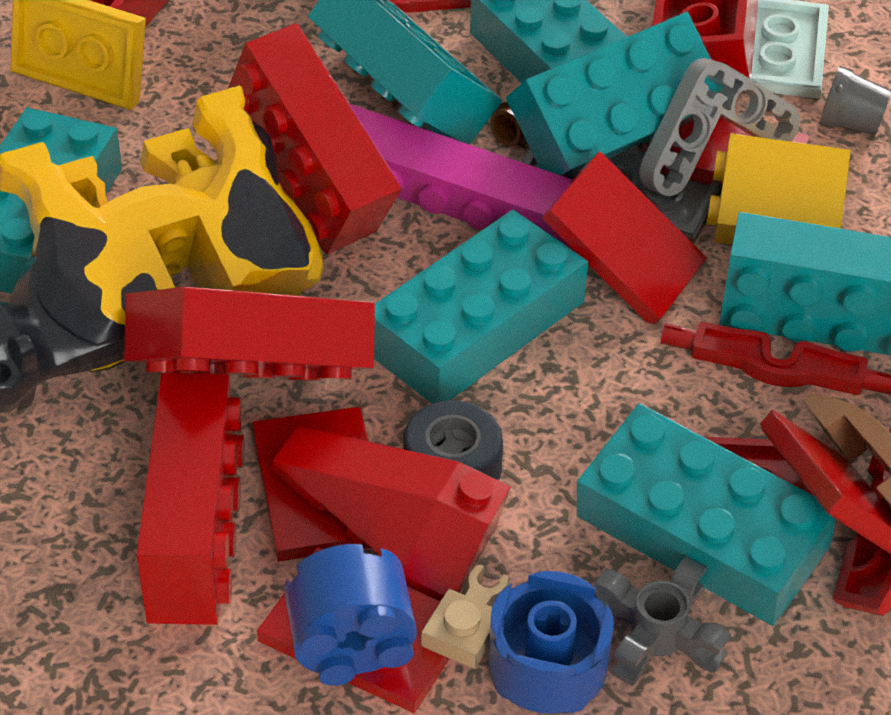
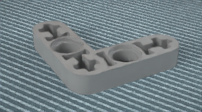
(706, 108)

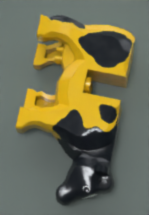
(87, 253)

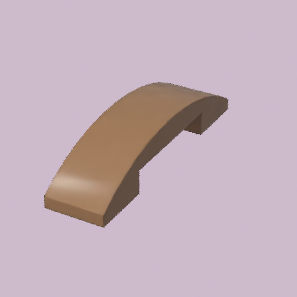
(853, 432)

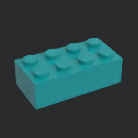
(539, 33)
(407, 66)
(606, 96)
(66, 141)
(809, 283)
(477, 307)
(694, 499)

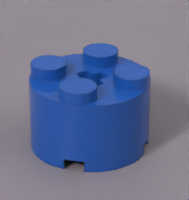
(350, 613)
(550, 643)

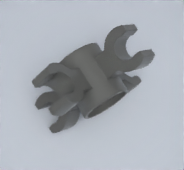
(654, 637)

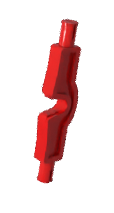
(752, 354)

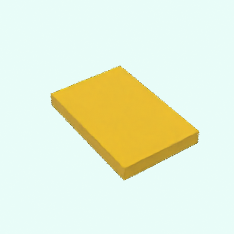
(80, 48)

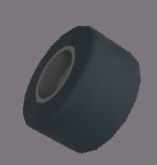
(457, 433)

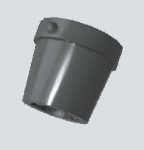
(855, 103)

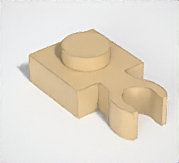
(462, 622)

